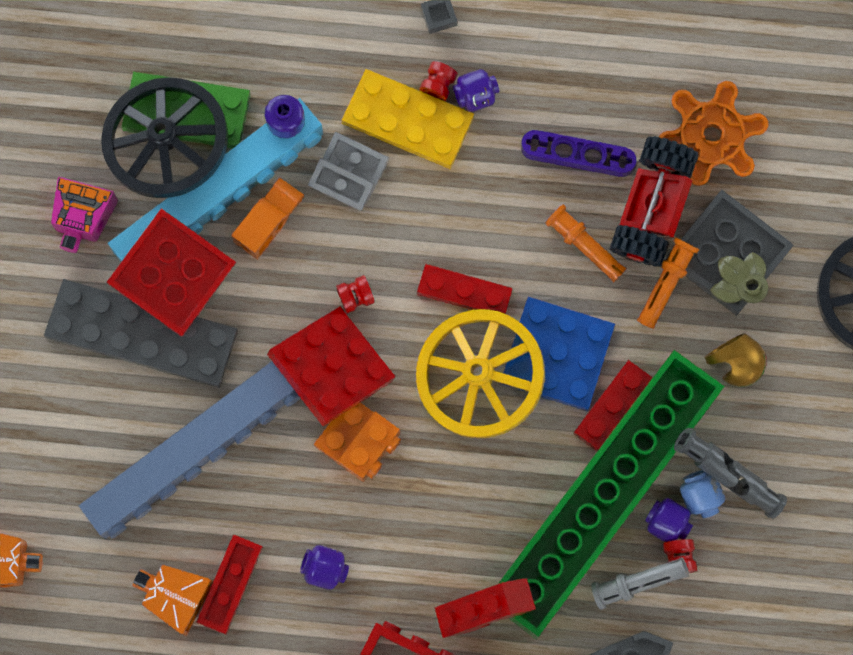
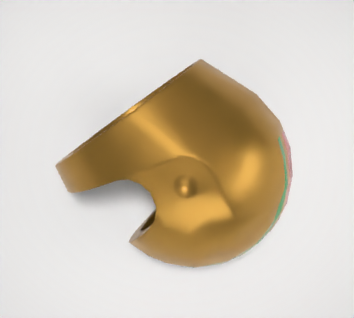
(744, 356)

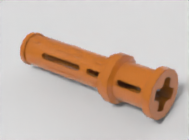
(575, 234)
(673, 270)

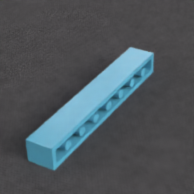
(240, 170)

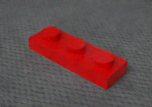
(463, 290)
(612, 405)
(229, 584)

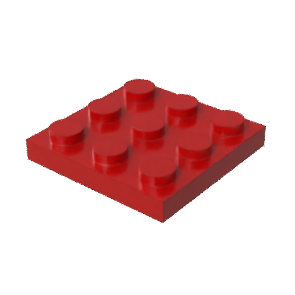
(171, 272)
(331, 366)

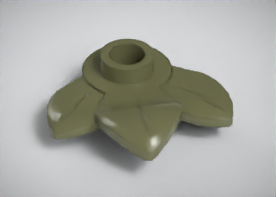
(737, 276)

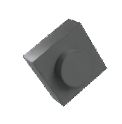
(438, 15)

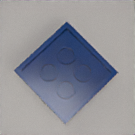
(571, 351)

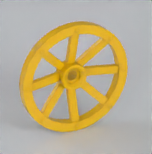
(483, 380)

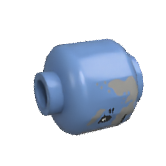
(702, 494)

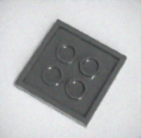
(730, 230)

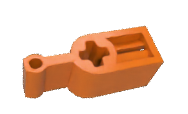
(267, 218)

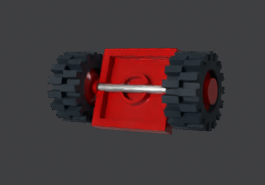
(655, 201)

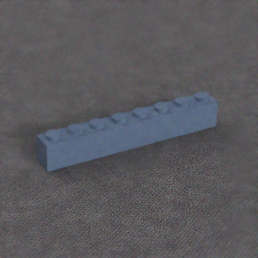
(188, 450)

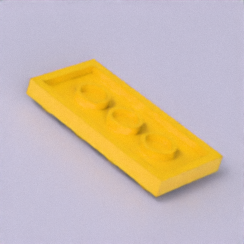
(408, 118)

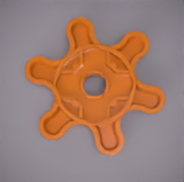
(722, 115)

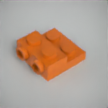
(359, 441)

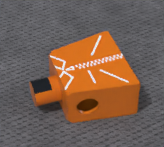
(16, 561)
(173, 595)

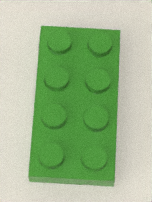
(232, 101)

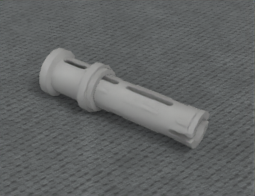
(626, 586)

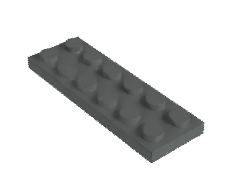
(124, 331)

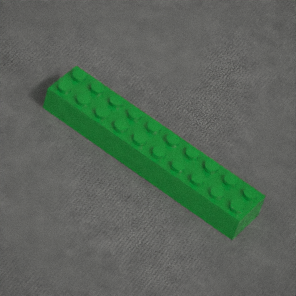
(610, 487)

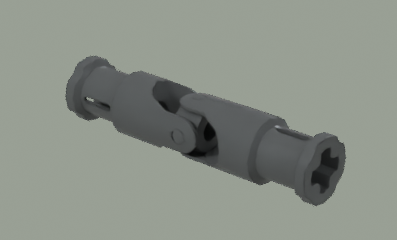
(728, 471)

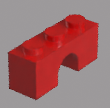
(484, 607)

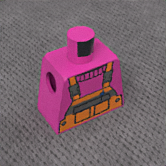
(80, 212)

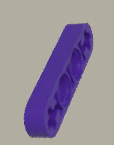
(579, 148)

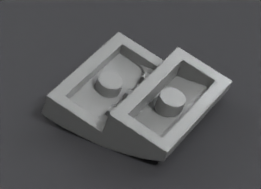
(349, 171)

